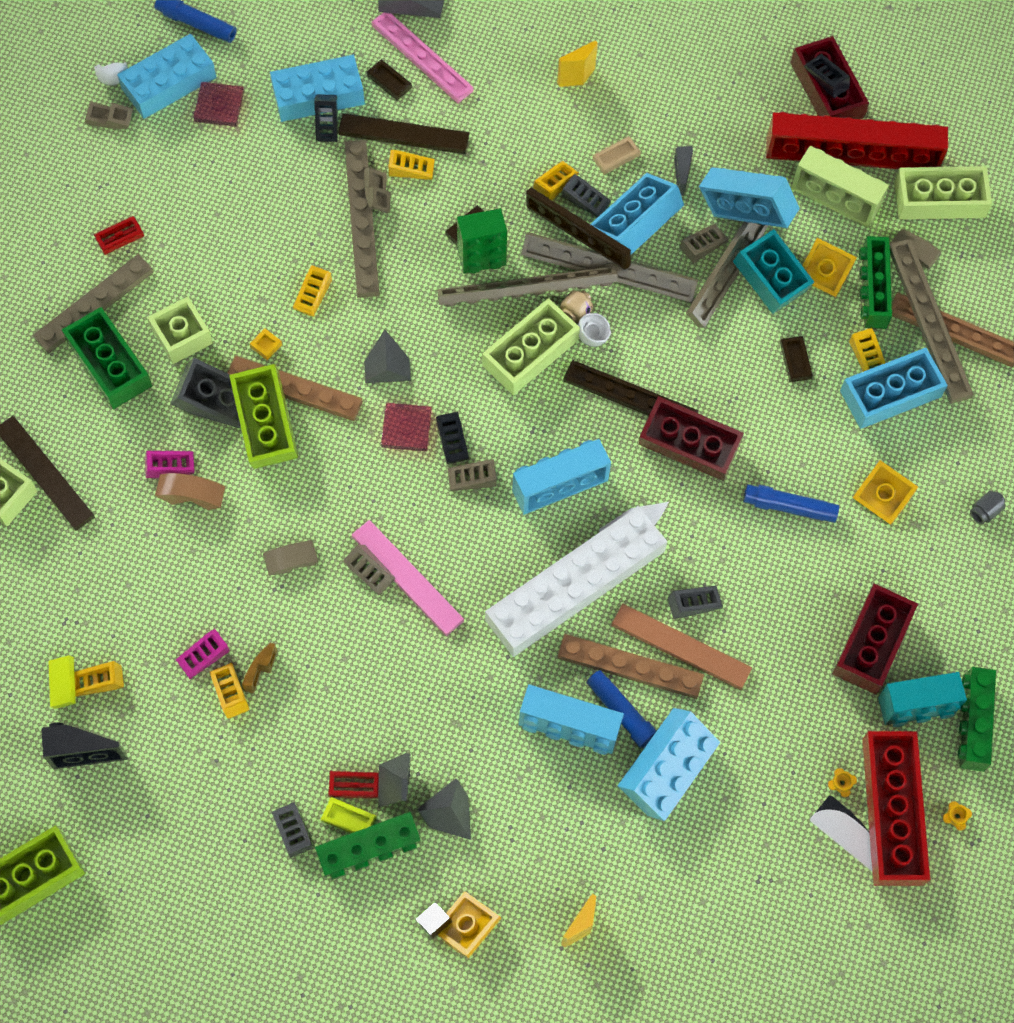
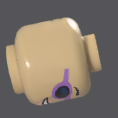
(577, 305)

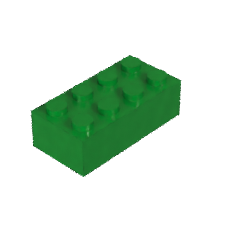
(107, 358)

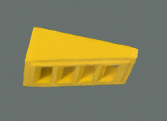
(402, 171)
(542, 185)
(319, 278)
(871, 342)
(112, 679)
(235, 704)

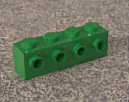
(876, 282)
(977, 719)
(367, 845)

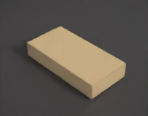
(616, 155)

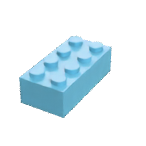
(167, 76)
(298, 86)
(749, 197)
(640, 211)
(893, 388)
(561, 476)
(570, 719)
(669, 764)

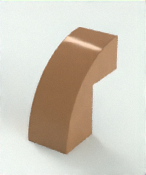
(185, 488)

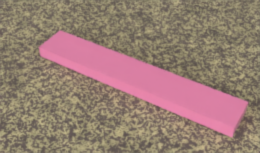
(422, 56)
(409, 579)

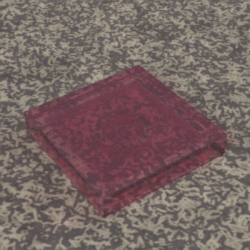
(218, 104)
(406, 427)

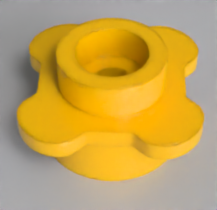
(841, 775)
(963, 812)

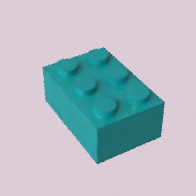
(773, 271)
(922, 699)

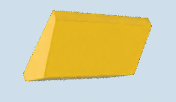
(577, 66)
(828, 266)
(885, 492)
(469, 924)
(582, 924)

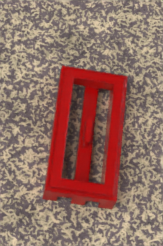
(120, 238)
(353, 794)

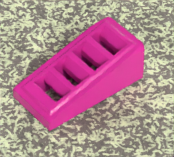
(160, 456)
(204, 642)

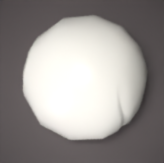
(108, 73)
(594, 329)

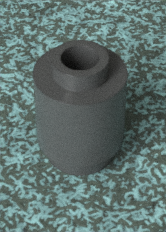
(987, 507)

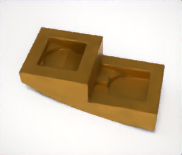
(263, 662)

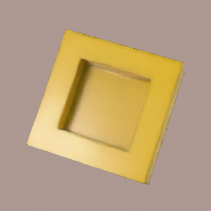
(265, 344)

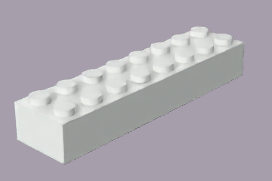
(575, 581)

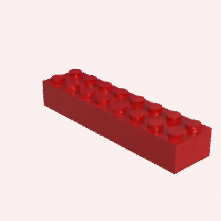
(857, 140)

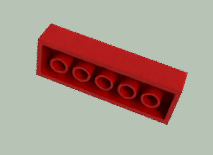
(895, 808)

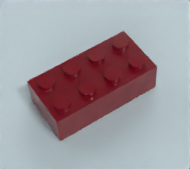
(848, 104)
(691, 438)
(875, 639)

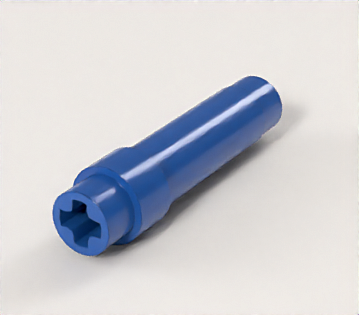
(195, 18)
(768, 498)
(639, 729)

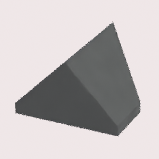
(386, 362)
(394, 780)
(448, 811)

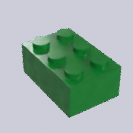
(482, 241)

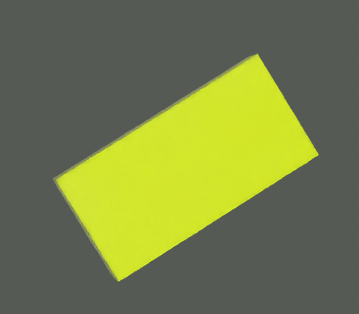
(62, 682)
(346, 816)

